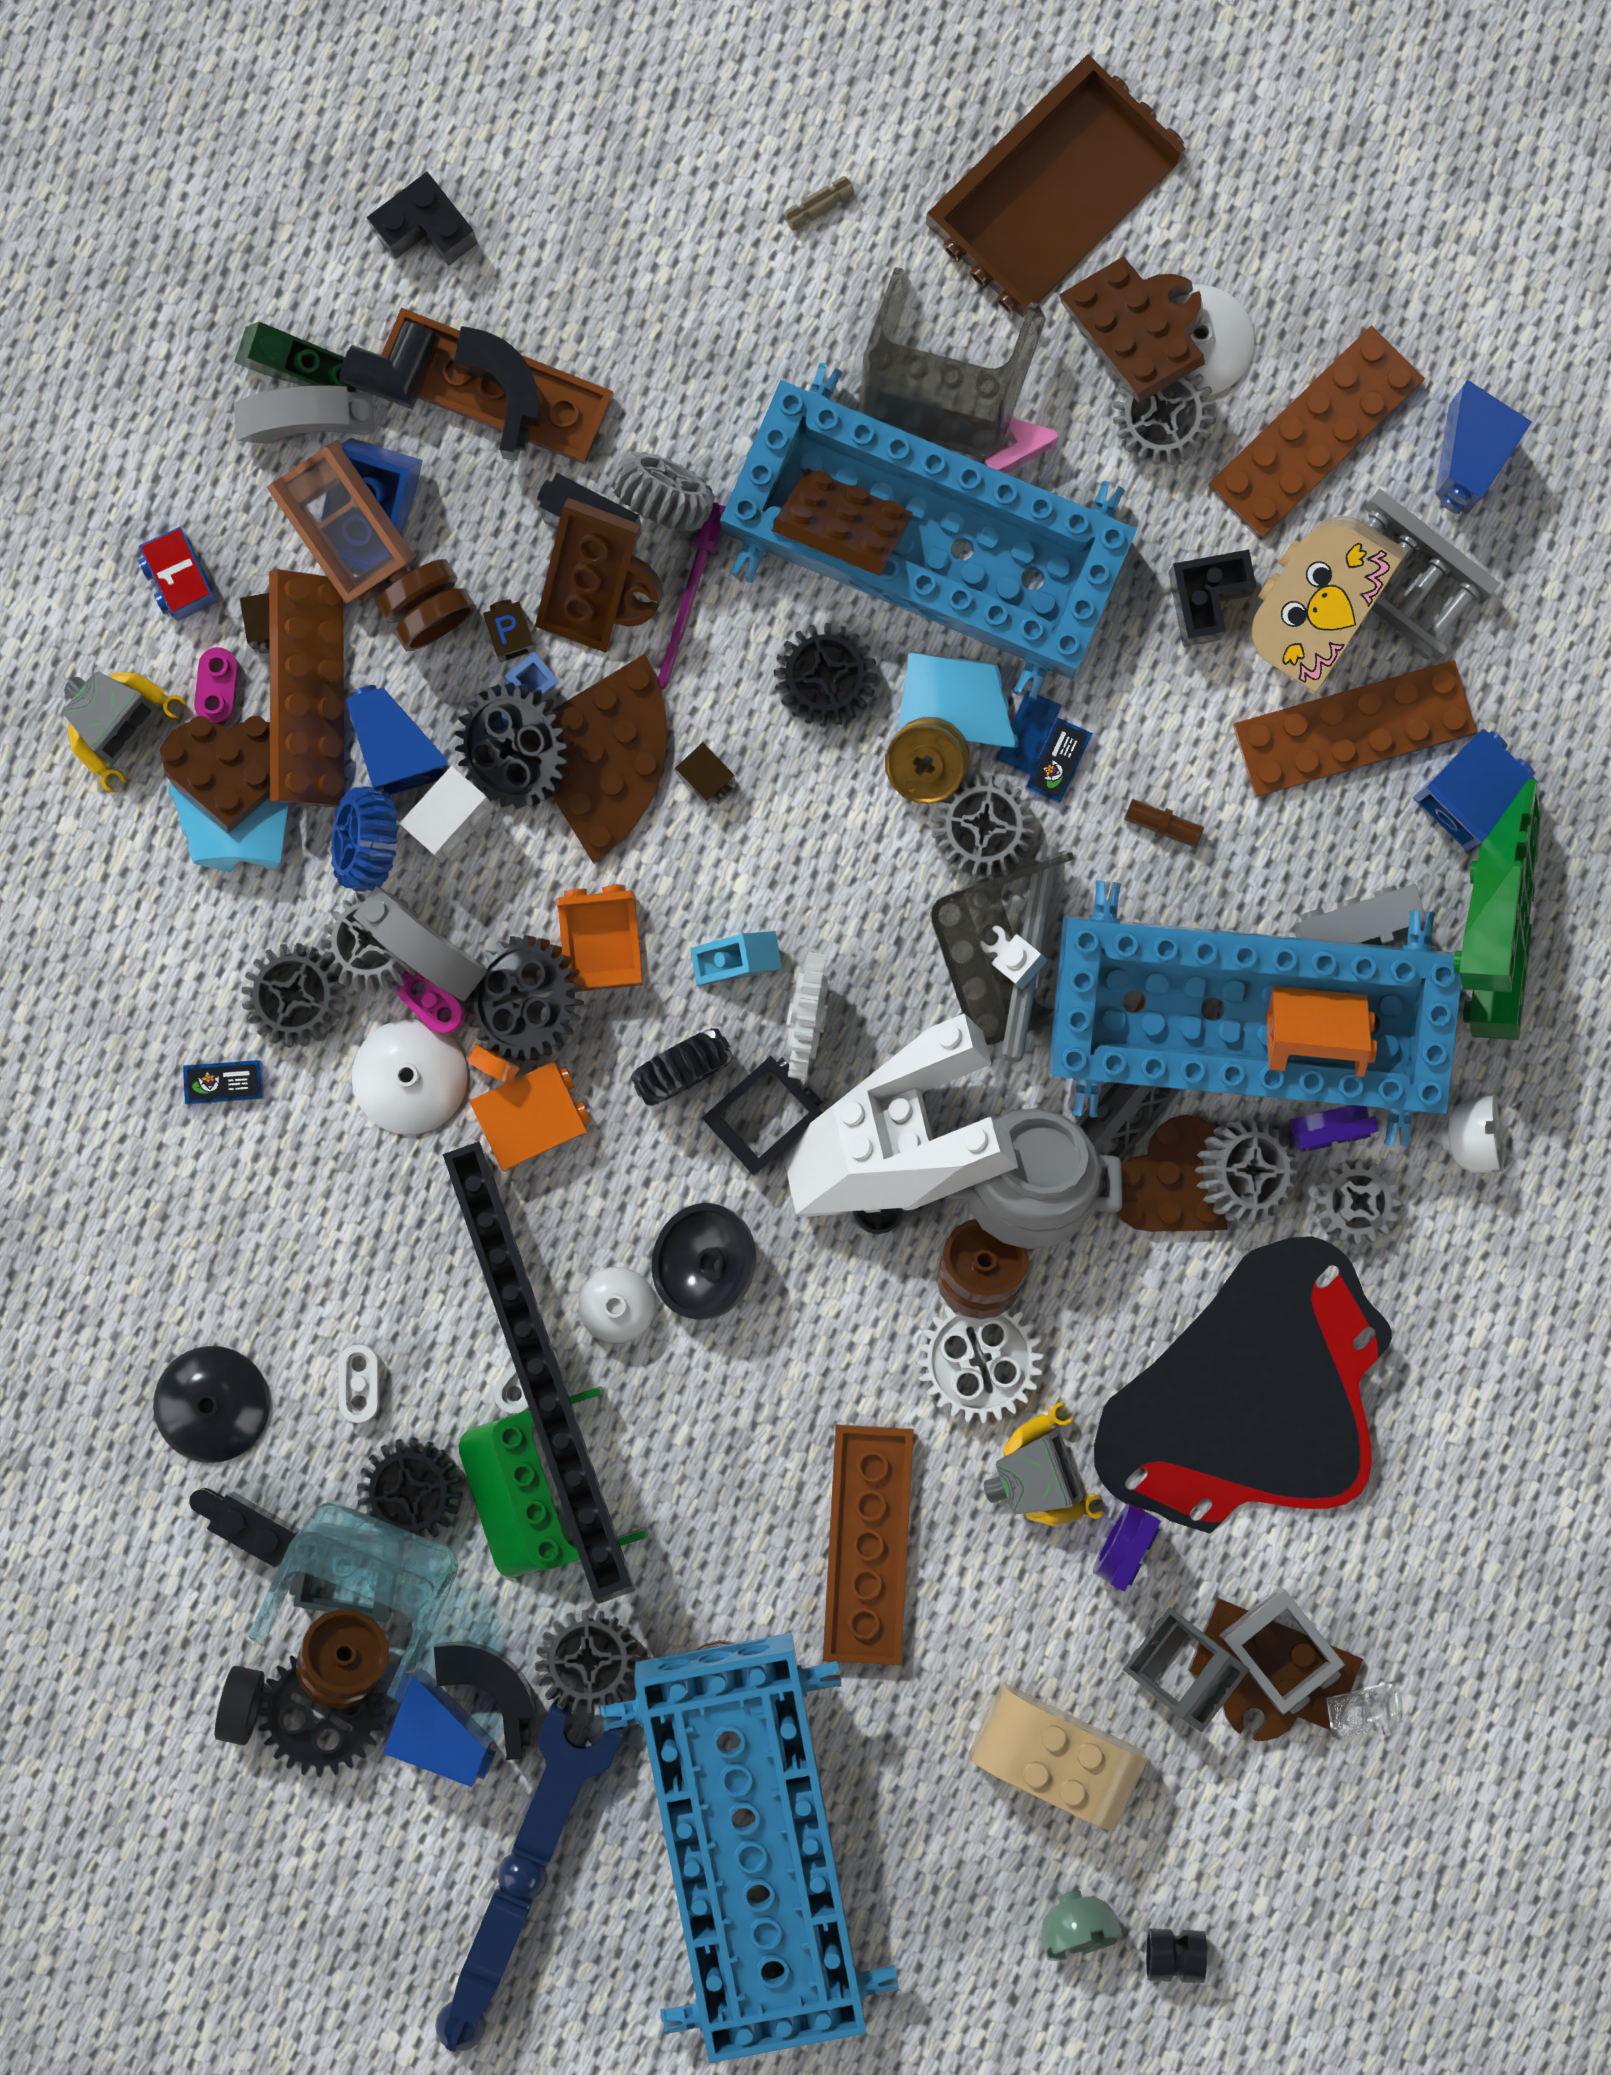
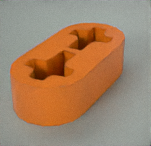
(493, 1064)

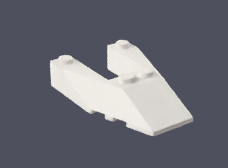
(877, 1139)

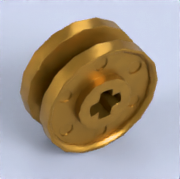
(914, 778)

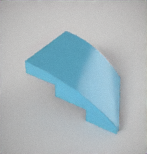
(960, 693)
(253, 841)

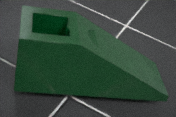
(288, 357)

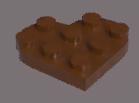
(220, 768)
(1162, 1185)

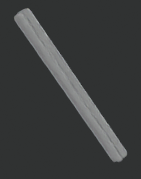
(1033, 934)

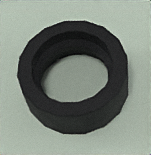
(239, 1705)

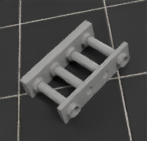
(1444, 560)

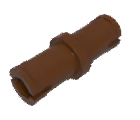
(1164, 823)

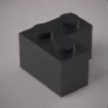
(419, 213)
(1201, 586)

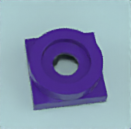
(1333, 1125)
(1125, 1546)

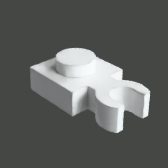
(1014, 957)

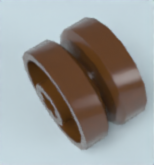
(425, 605)
(980, 1272)
(362, 1652)

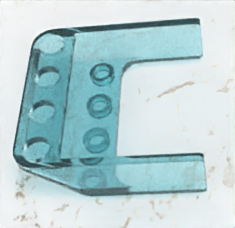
(371, 1562)

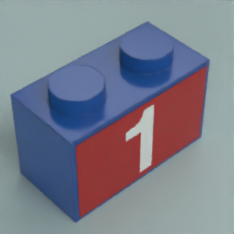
(177, 574)

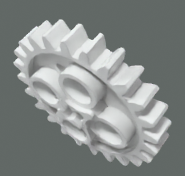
(807, 1015)
(945, 1371)

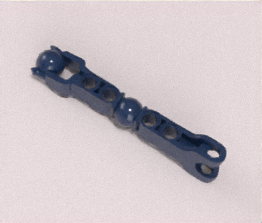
(522, 1875)

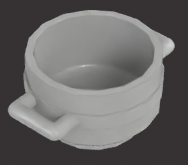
(1051, 1187)

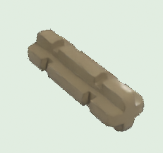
(819, 203)

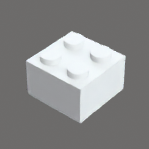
(448, 816)

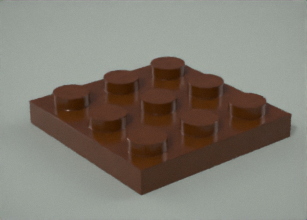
(842, 521)

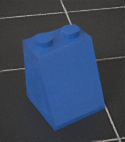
(1475, 446)
(392, 744)
(1475, 788)
(439, 1734)

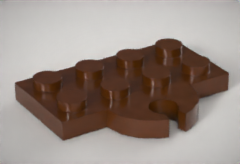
(1138, 325)
(595, 578)
(1285, 1660)

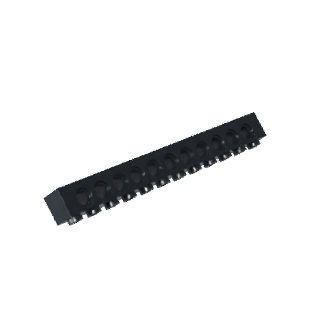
(539, 1374)

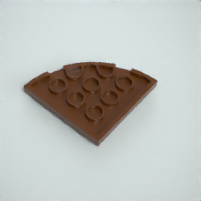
(616, 755)

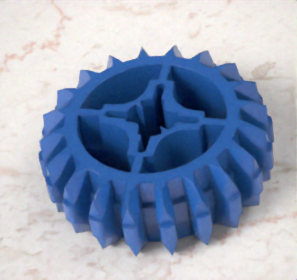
(364, 838)

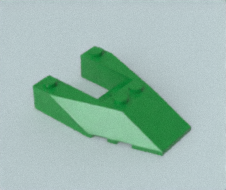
(1498, 921)

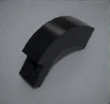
(495, 360)
(495, 1673)

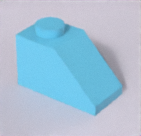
(736, 957)

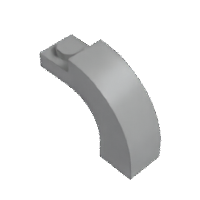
(302, 409)
(419, 945)

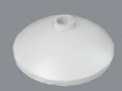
(1227, 344)
(432, 1093)

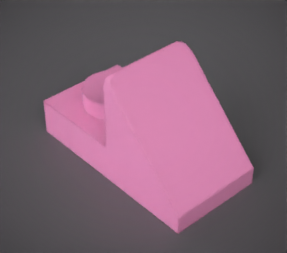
(1027, 443)

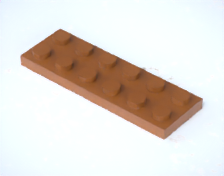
(569, 405)
(1316, 432)
(306, 689)
(1354, 728)
(868, 1544)

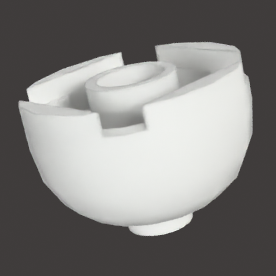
(1475, 1135)
(616, 1305)

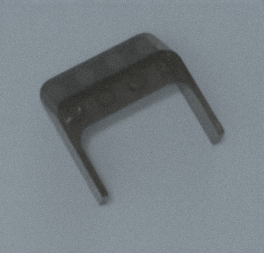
(937, 395)
(960, 925)

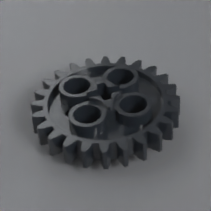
(514, 745)
(528, 1033)
(302, 1743)

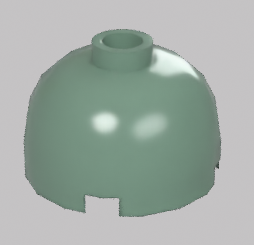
(1079, 1926)

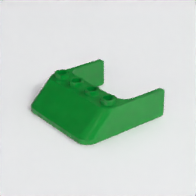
(516, 1496)

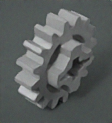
(1344, 1214)

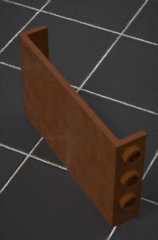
(1055, 186)

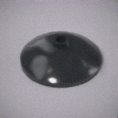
(686, 1259)
(238, 1398)

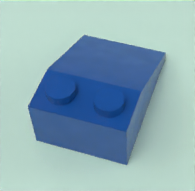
(388, 475)

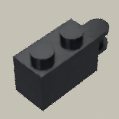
(244, 1524)

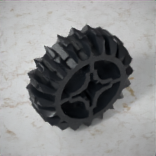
(843, 670)
(682, 1066)
(407, 1472)

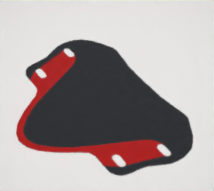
(1252, 1395)

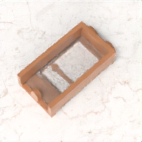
(342, 523)

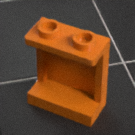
(601, 937)
(1319, 1026)
(530, 1115)

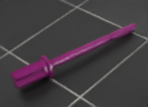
(705, 543)

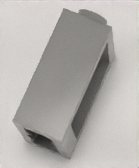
(1257, 1619)

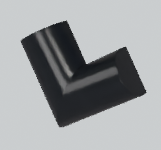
(393, 378)

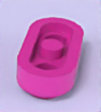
(216, 685)
(431, 1004)

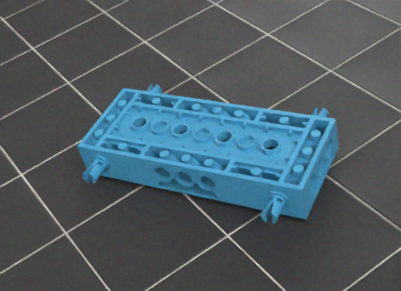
(951, 500)
(1178, 1048)
(787, 1848)

